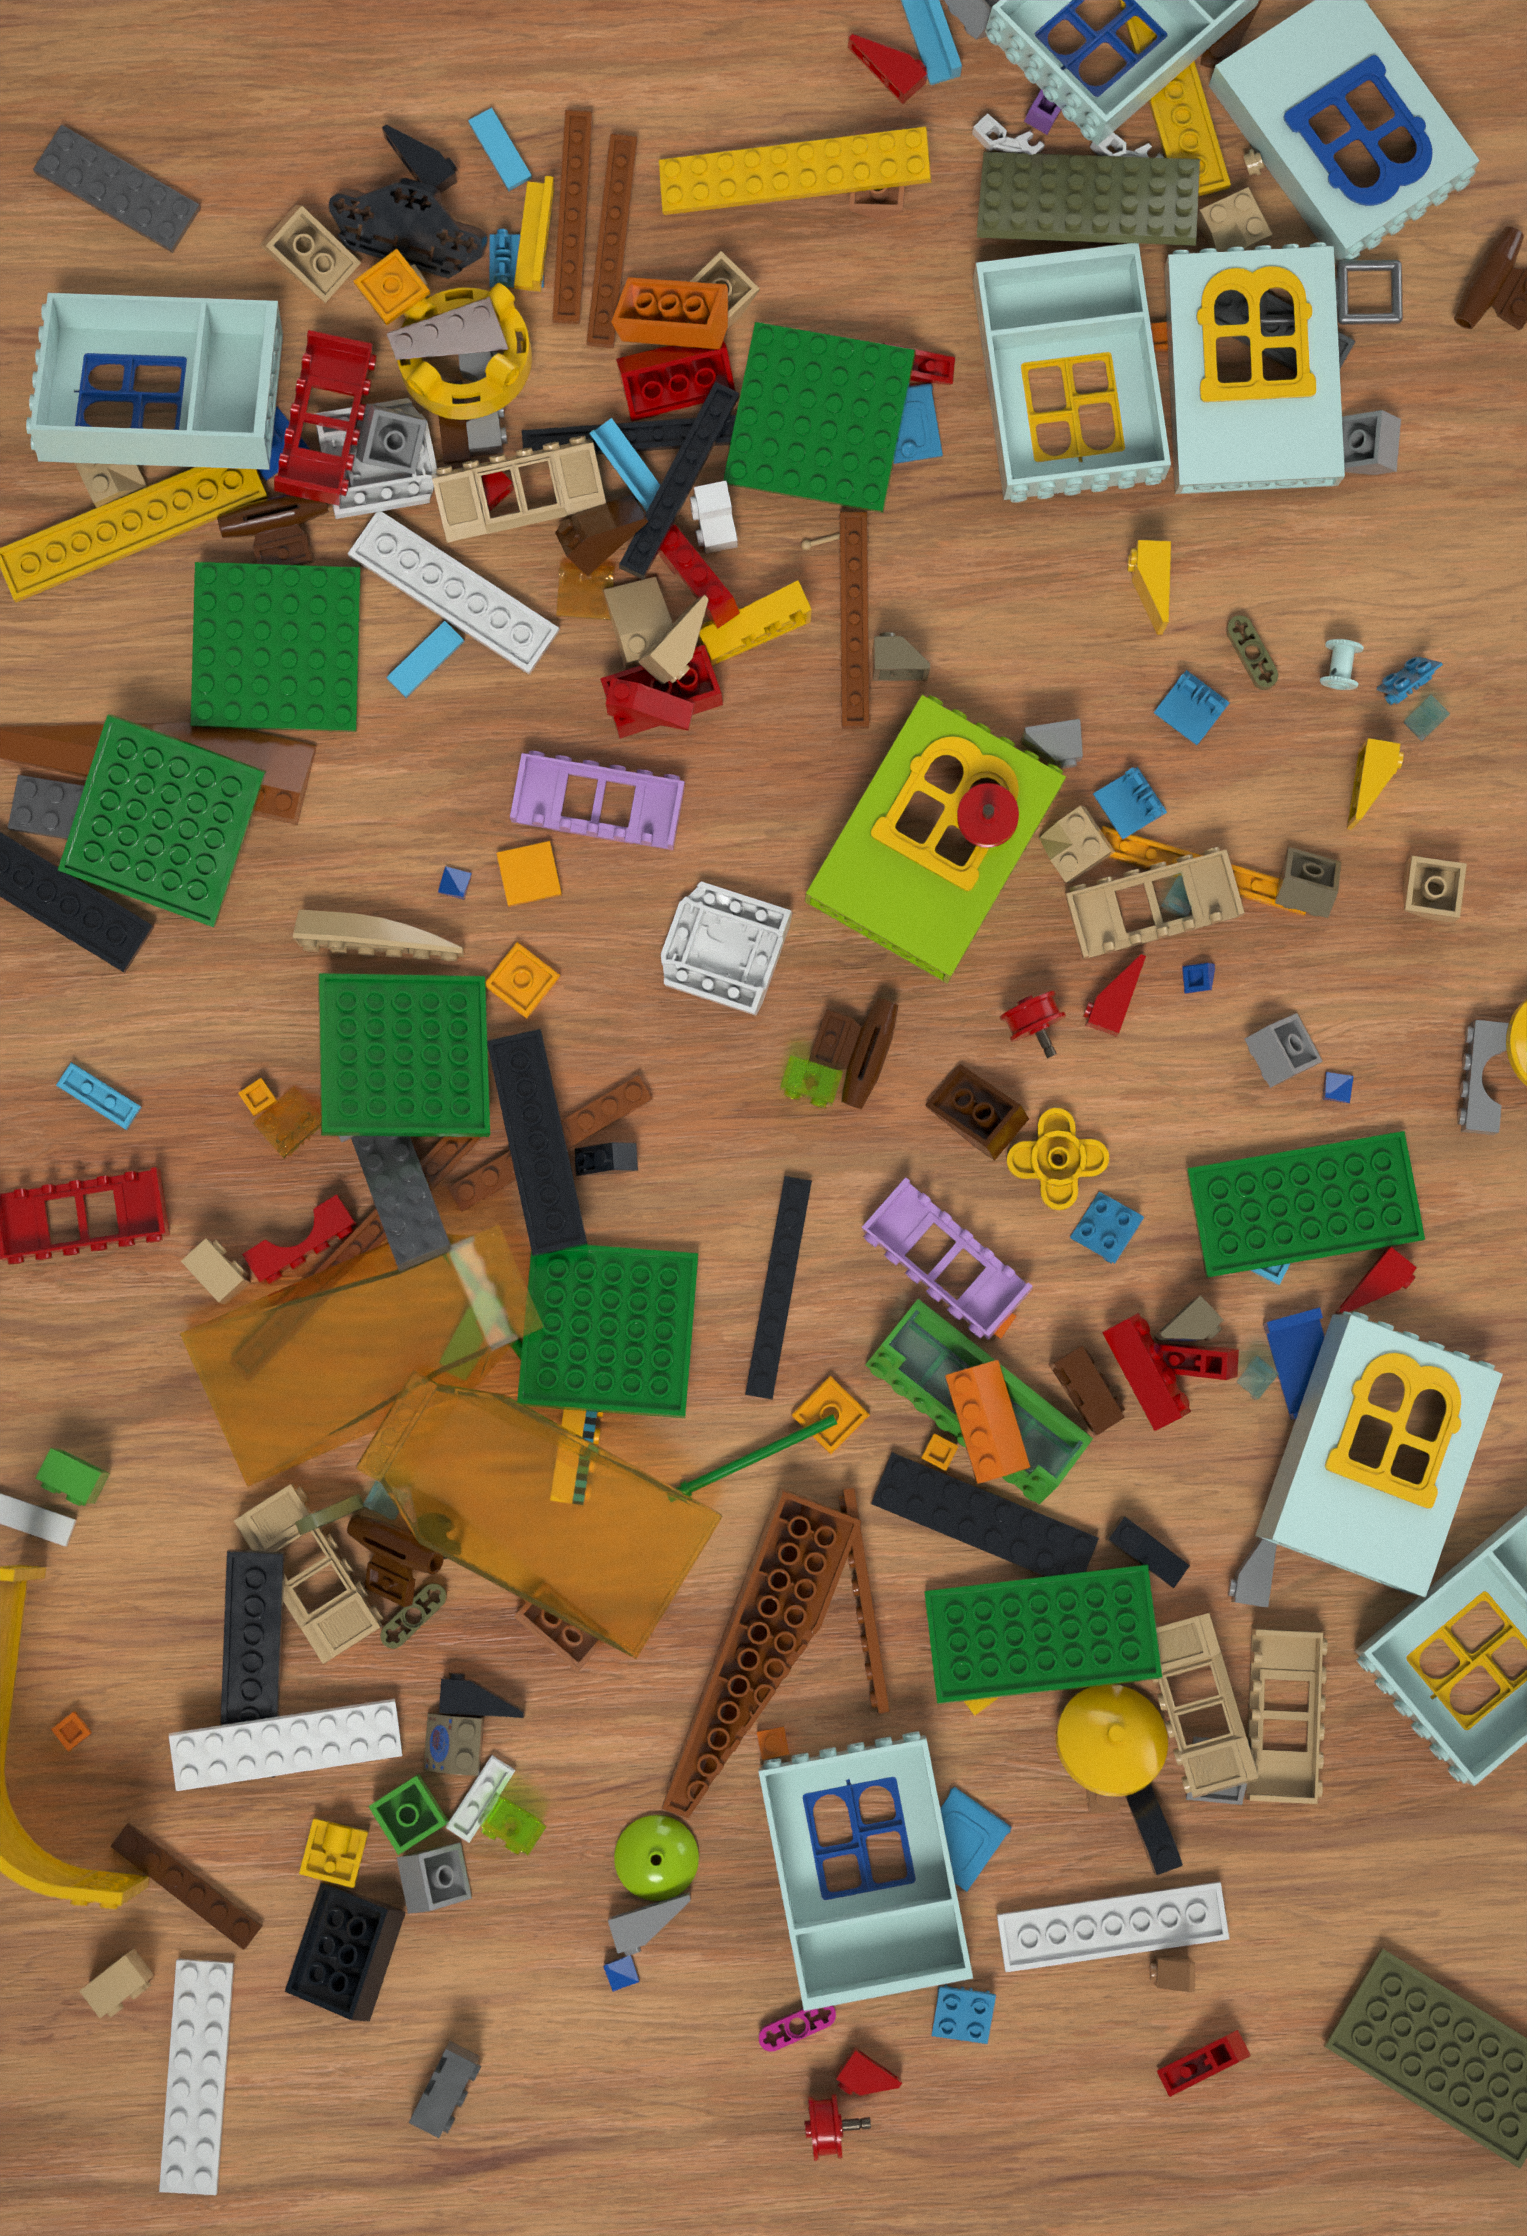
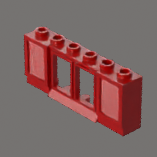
(337, 367)
(138, 1210)

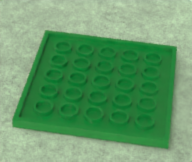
(819, 417)
(275, 647)
(161, 820)
(403, 1055)
(610, 1331)

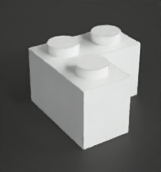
(714, 512)

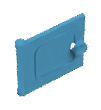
(919, 427)
(970, 1836)

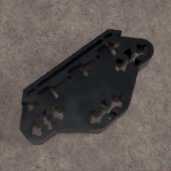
(412, 223)

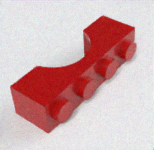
(698, 576)
(330, 1221)

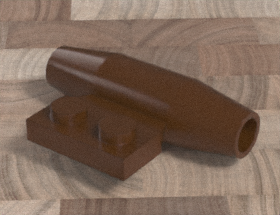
(1496, 284)
(275, 528)
(859, 1049)
(393, 1559)

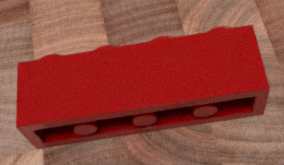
(1147, 1371)

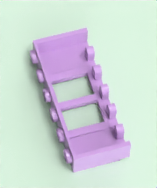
(542, 791)
(901, 1224)

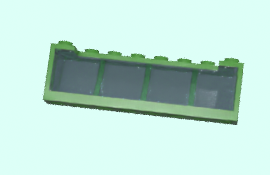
(927, 1348)

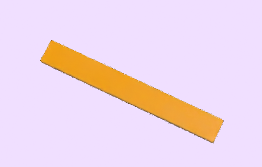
(1146, 852)

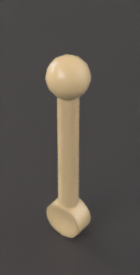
(806, 544)

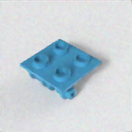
(504, 258)
(1414, 674)
(1191, 707)
(1129, 803)
(1107, 1227)
(963, 2014)

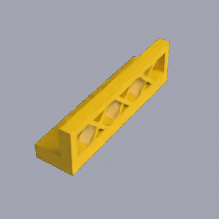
(534, 235)

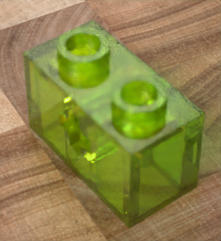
(826, 1078)
(503, 1811)

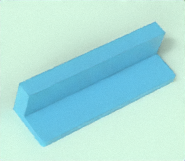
(933, 39)
(626, 462)

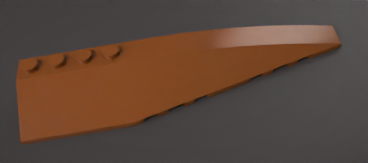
(73, 747)
(766, 1633)

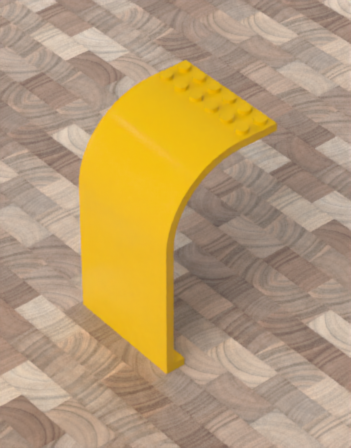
(19, 1855)

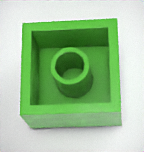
(71, 1476)
(408, 1814)

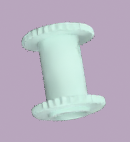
(1341, 664)

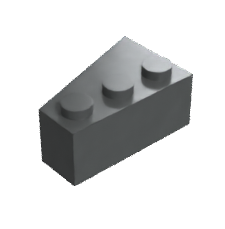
(446, 2090)

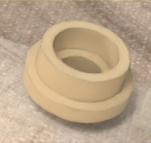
(1253, 162)

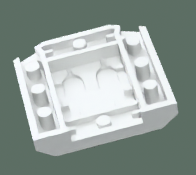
(376, 487)
(727, 956)

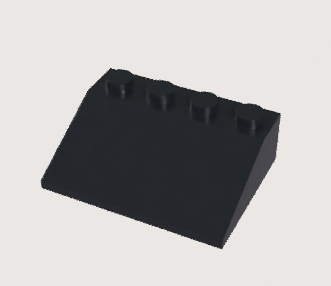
(345, 1952)

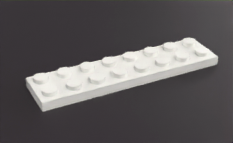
(453, 592)
(285, 1744)
(1112, 1926)
(196, 2077)

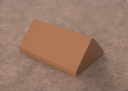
(879, 202)
(561, 1637)

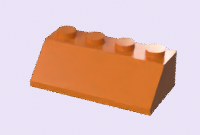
(672, 313)
(987, 1421)

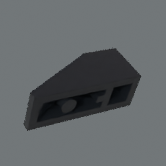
(421, 160)
(1147, 1551)
(471, 1698)
(1154, 1831)

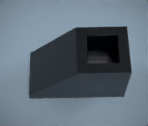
(606, 1159)

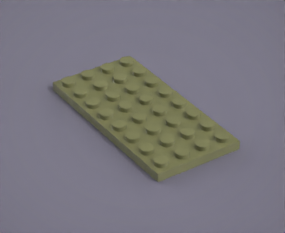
(1089, 198)
(1438, 2054)

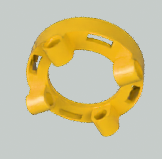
(504, 373)

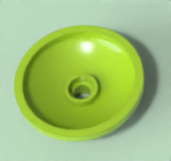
(662, 1837)

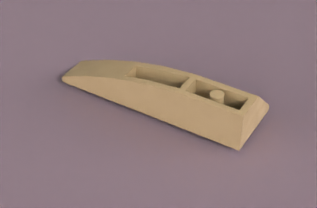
(368, 935)

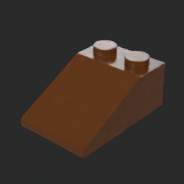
(600, 531)
(978, 1111)

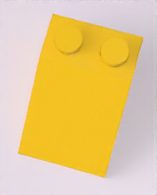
(1151, 579)
(1374, 768)

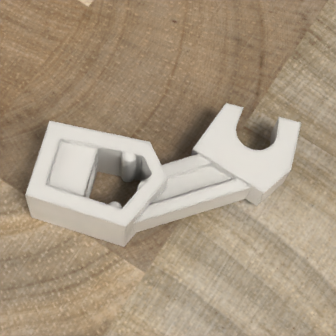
(1003, 144)
(1120, 146)

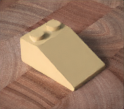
(310, 253)
(637, 617)
(675, 648)

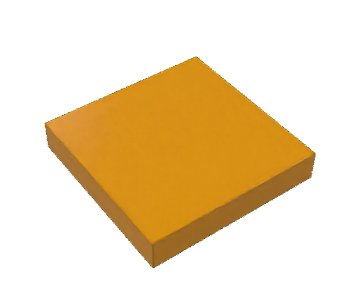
(391, 287)
(529, 874)
(521, 980)
(829, 1400)

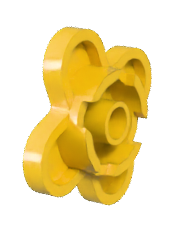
(1057, 1137)

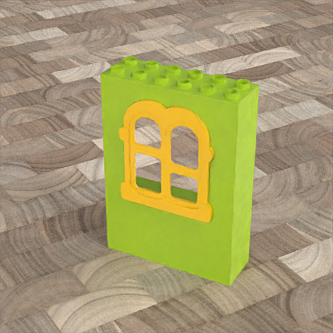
(905, 890)

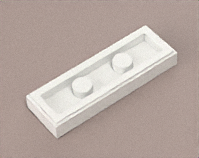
(36, 1520)
(490, 1780)

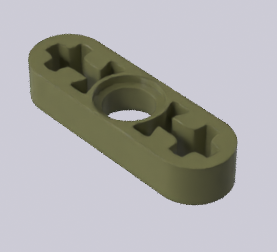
(1236, 638)
(329, 1514)
(403, 1636)

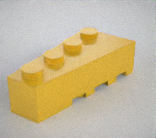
(757, 623)

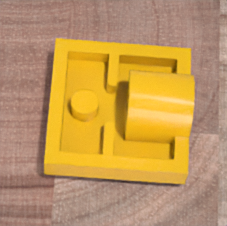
(333, 1852)

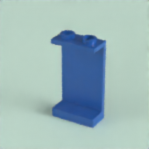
(1295, 1349)

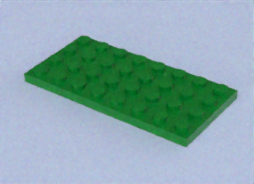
(1305, 1204)
(1043, 1634)

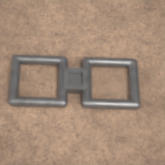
(1342, 296)

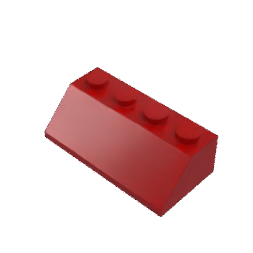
(672, 378)
(696, 686)

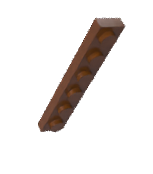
(186, 1886)

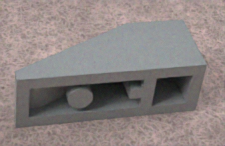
(1254, 1576)
(640, 1925)

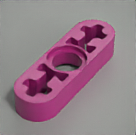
(780, 2042)

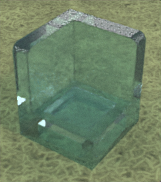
(1426, 718)
(1176, 899)
(1257, 1377)
(380, 1501)

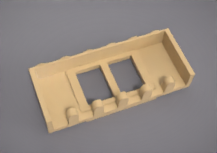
(464, 502)
(1209, 891)
(343, 1619)
(1296, 1657)
(1216, 1761)

